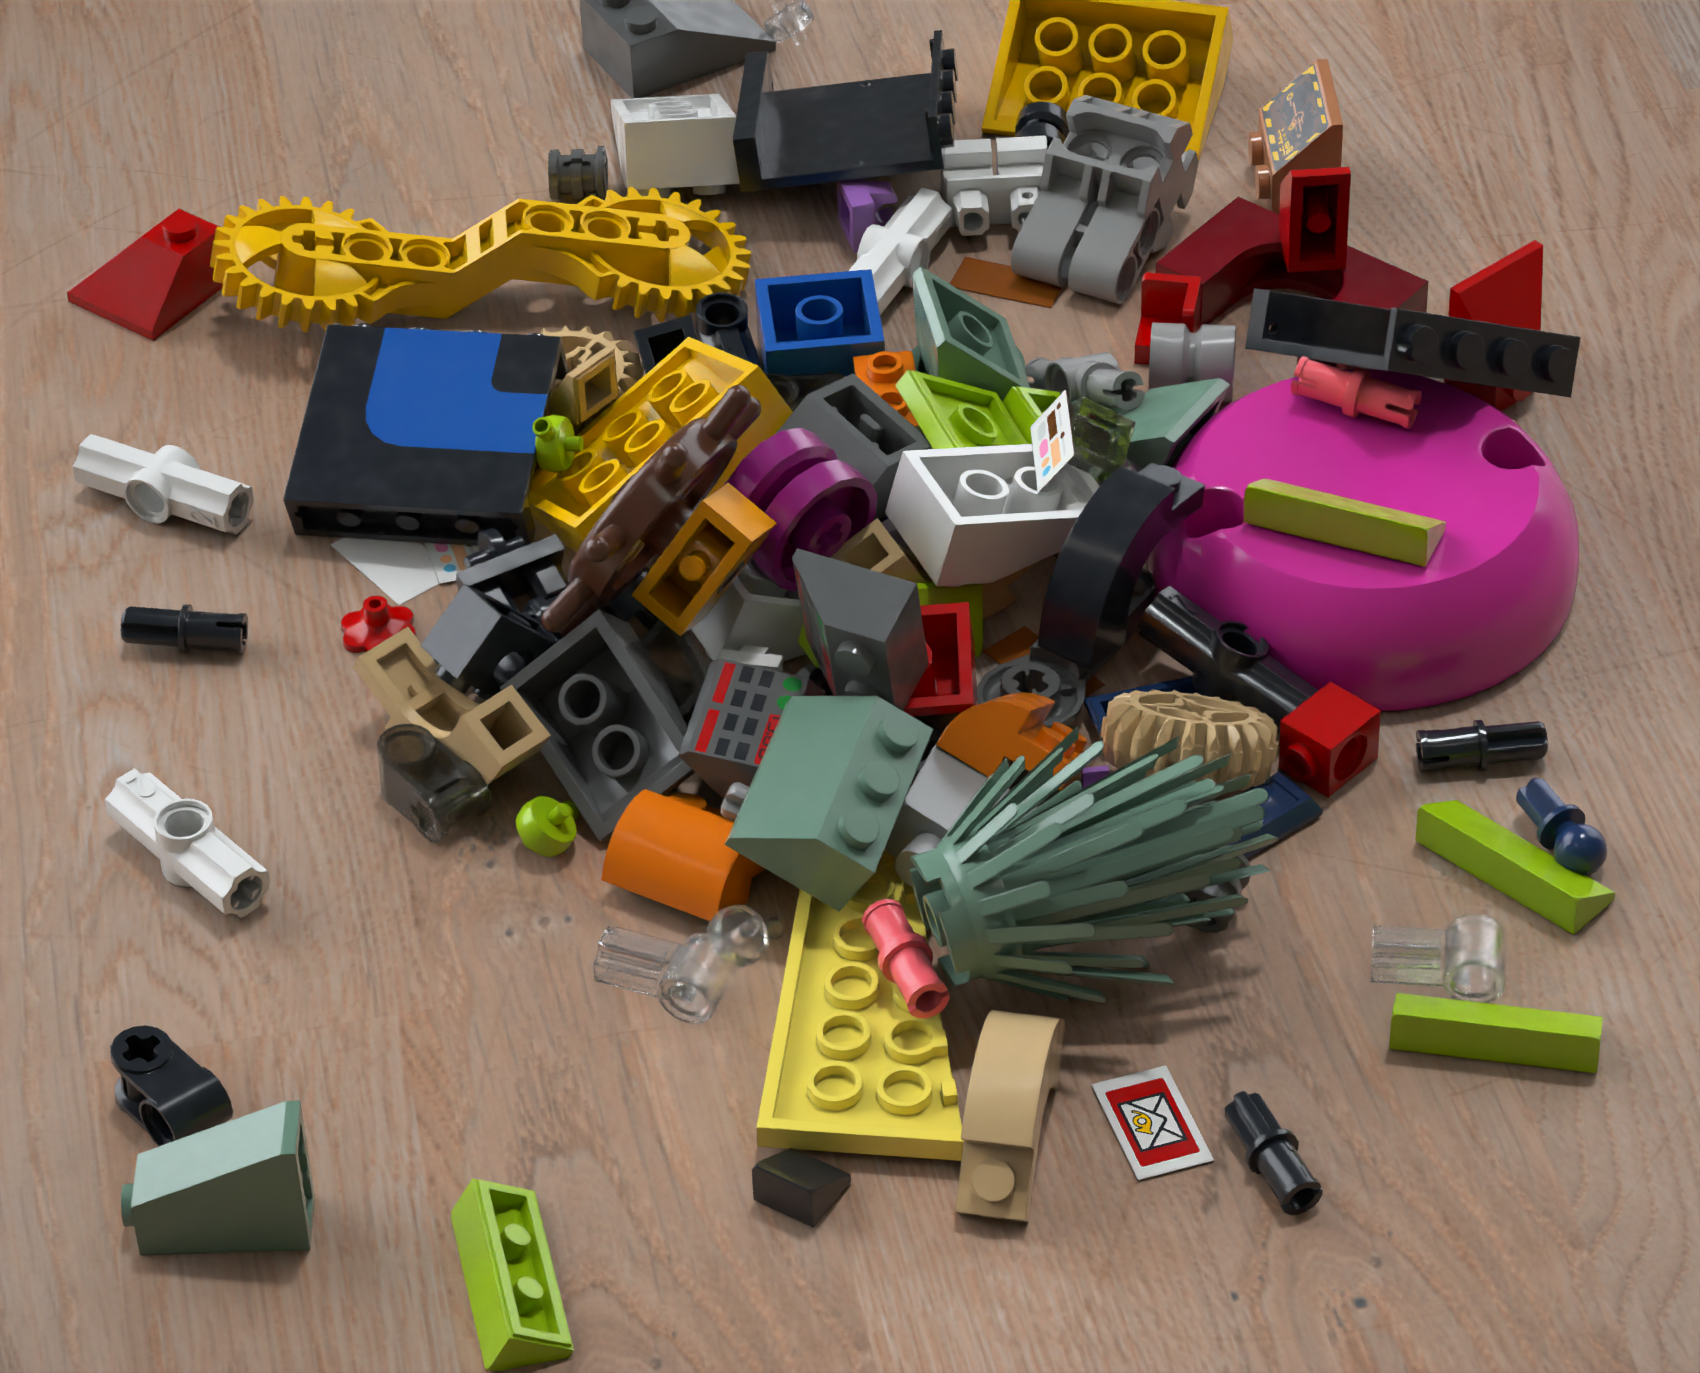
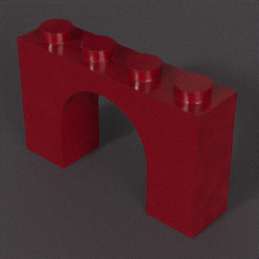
(1244, 252)

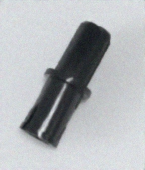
(185, 629)
(1480, 745)
(1273, 1153)

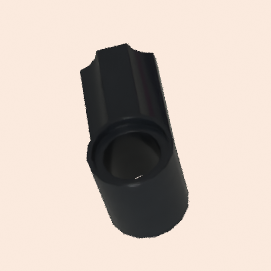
(724, 325)

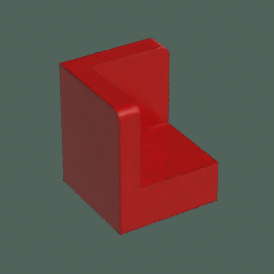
(1166, 300)

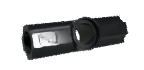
(1222, 656)

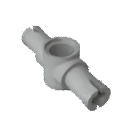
(1089, 376)

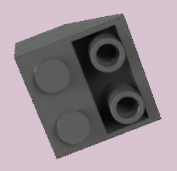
(860, 431)

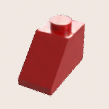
(1315, 218)

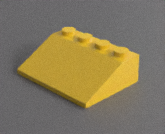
(1124, 51)
(639, 423)

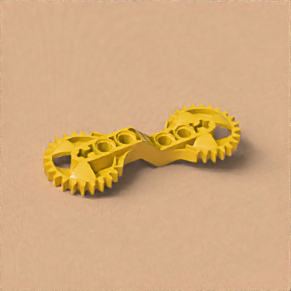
(357, 269)

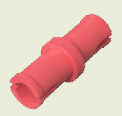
(1356, 392)
(905, 958)

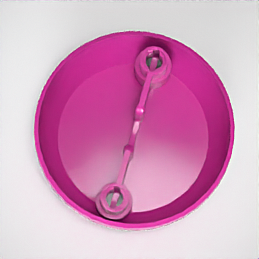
(1363, 619)

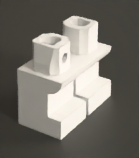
(986, 198)

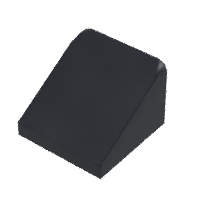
(798, 1185)

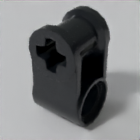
(165, 1086)

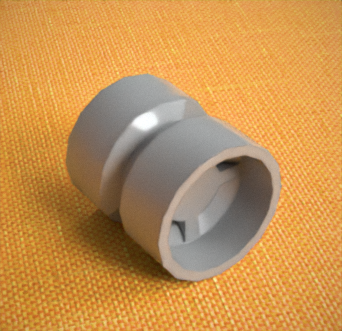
(1191, 357)

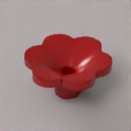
(374, 624)

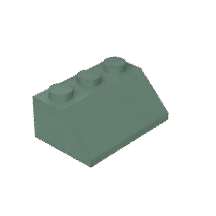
(829, 792)

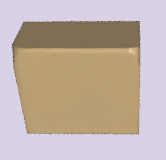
(587, 388)

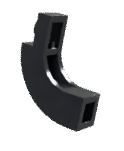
(1103, 557)

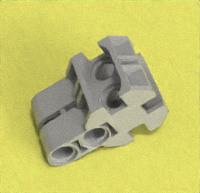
(1105, 198)

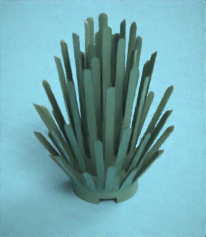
(1082, 867)

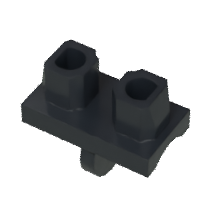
(513, 568)

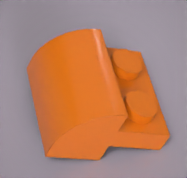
(1009, 729)
(678, 855)

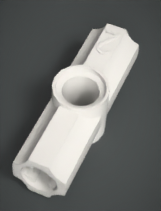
(903, 243)
(163, 484)
(187, 843)

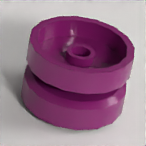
(809, 497)

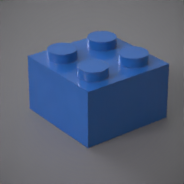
(817, 322)

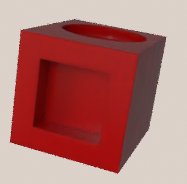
(1329, 739)

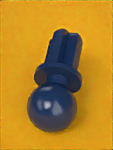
(1563, 828)

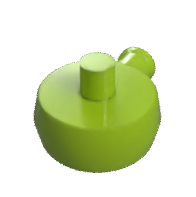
(555, 443)
(547, 825)

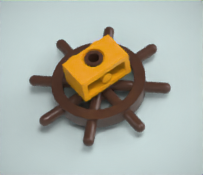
(668, 515)

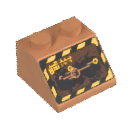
(1296, 131)

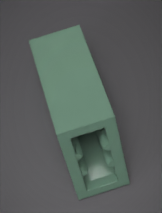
(226, 1188)

